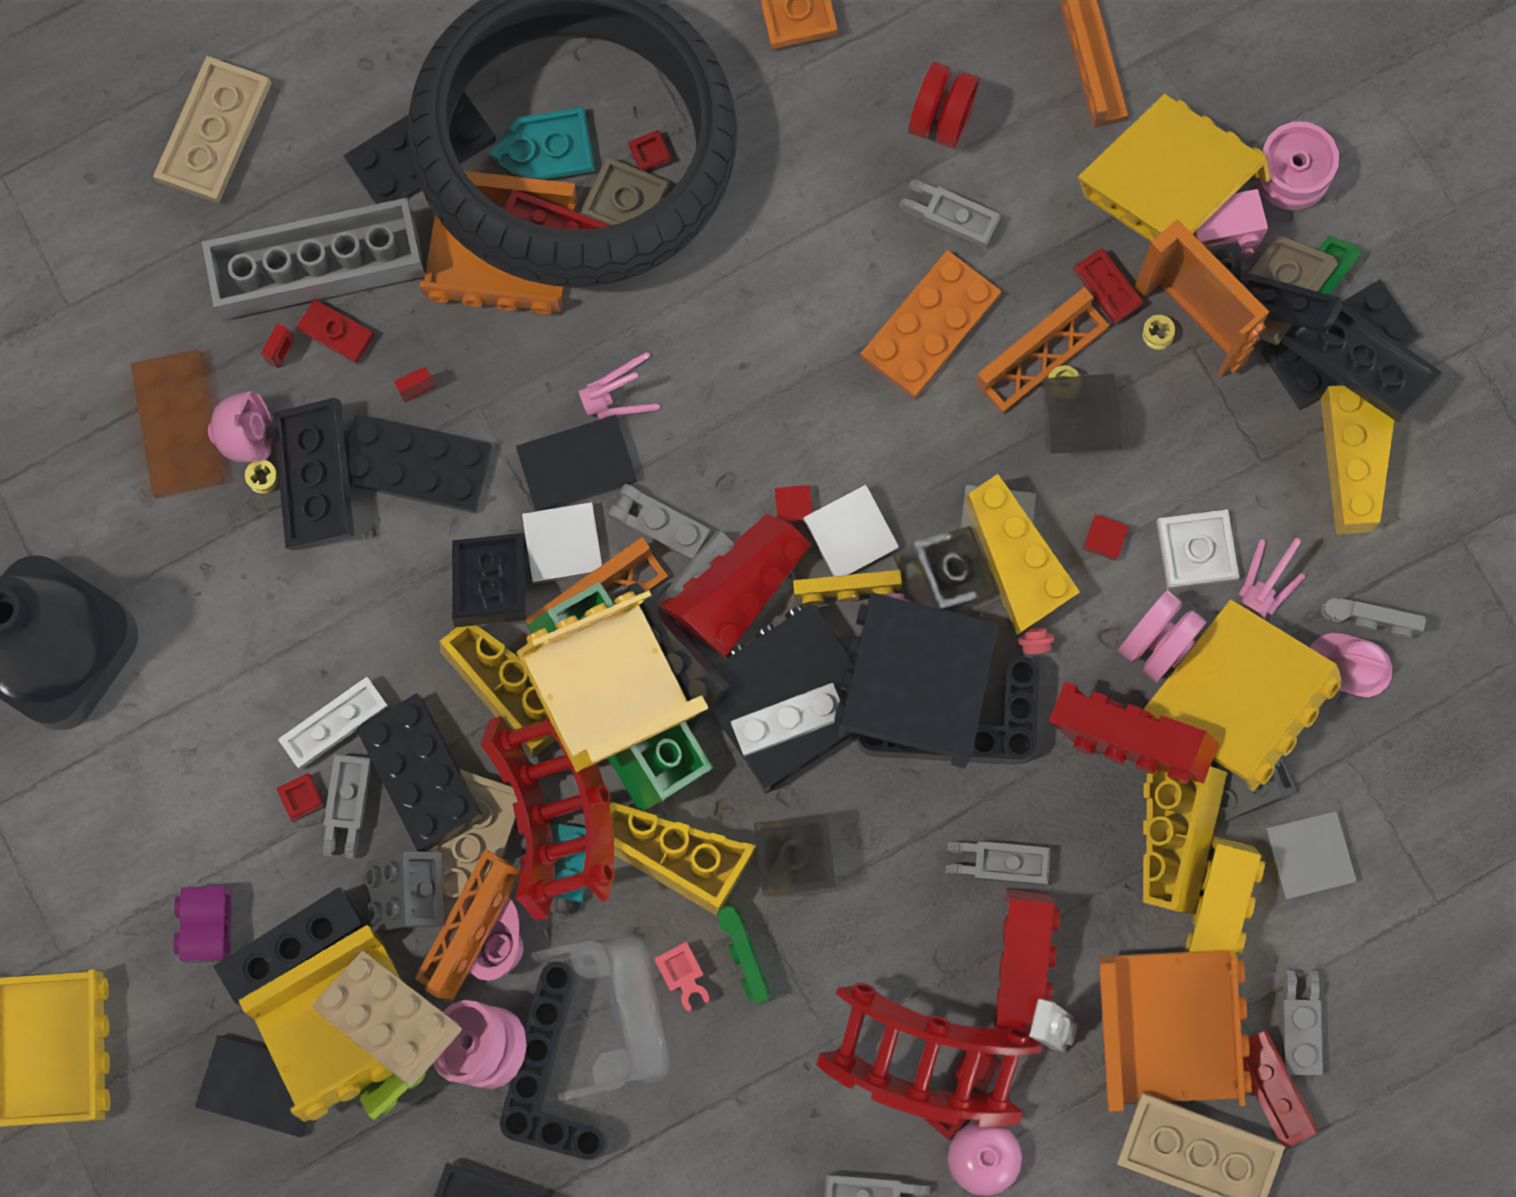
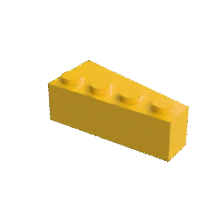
(1357, 458)
(1018, 557)
(497, 680)
(1178, 838)
(680, 857)
(1226, 897)

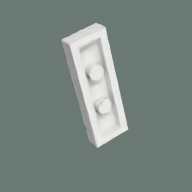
(786, 720)
(333, 723)
(1053, 1026)

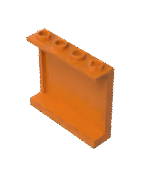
(464, 277)
(1204, 292)

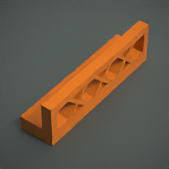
(1094, 62)
(1031, 342)
(612, 572)
(472, 929)

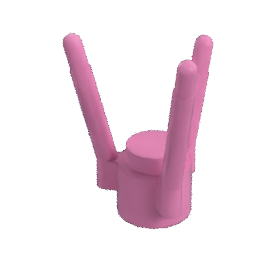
(597, 394)
(1260, 597)

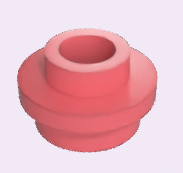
(1036, 641)

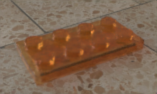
(175, 423)

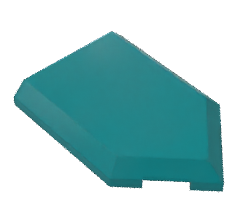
(546, 146)

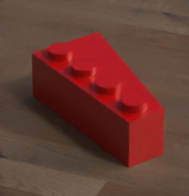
(738, 585)
(1133, 735)
(1025, 957)

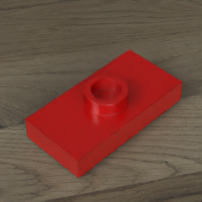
(1108, 285)
(335, 331)

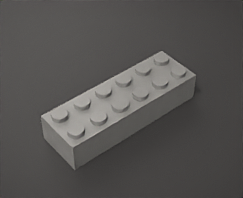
(313, 259)

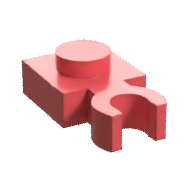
(681, 971)

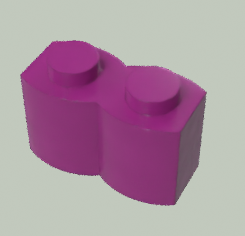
(203, 924)

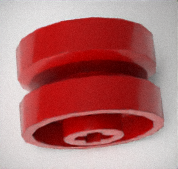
(940, 104)

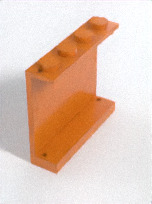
(1173, 1027)

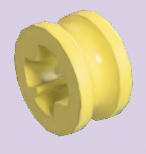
(1154, 341)
(251, 475)

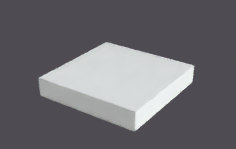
(850, 532)
(562, 543)
(1197, 549)

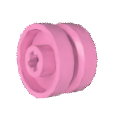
(1300, 165)
(1163, 637)
(486, 1049)

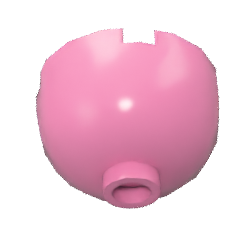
(239, 428)
(984, 1159)

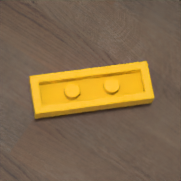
(846, 587)

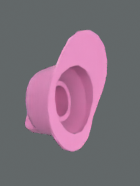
(1361, 663)
(502, 947)

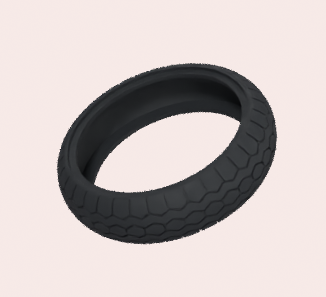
(556, 254)

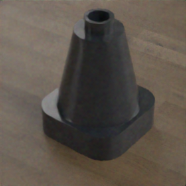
(59, 642)

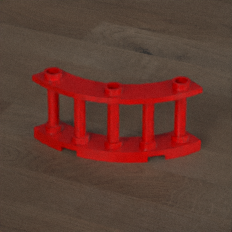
(533, 818)
(917, 1097)

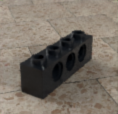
(237, 969)

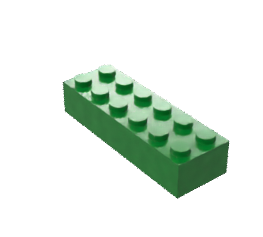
(658, 764)

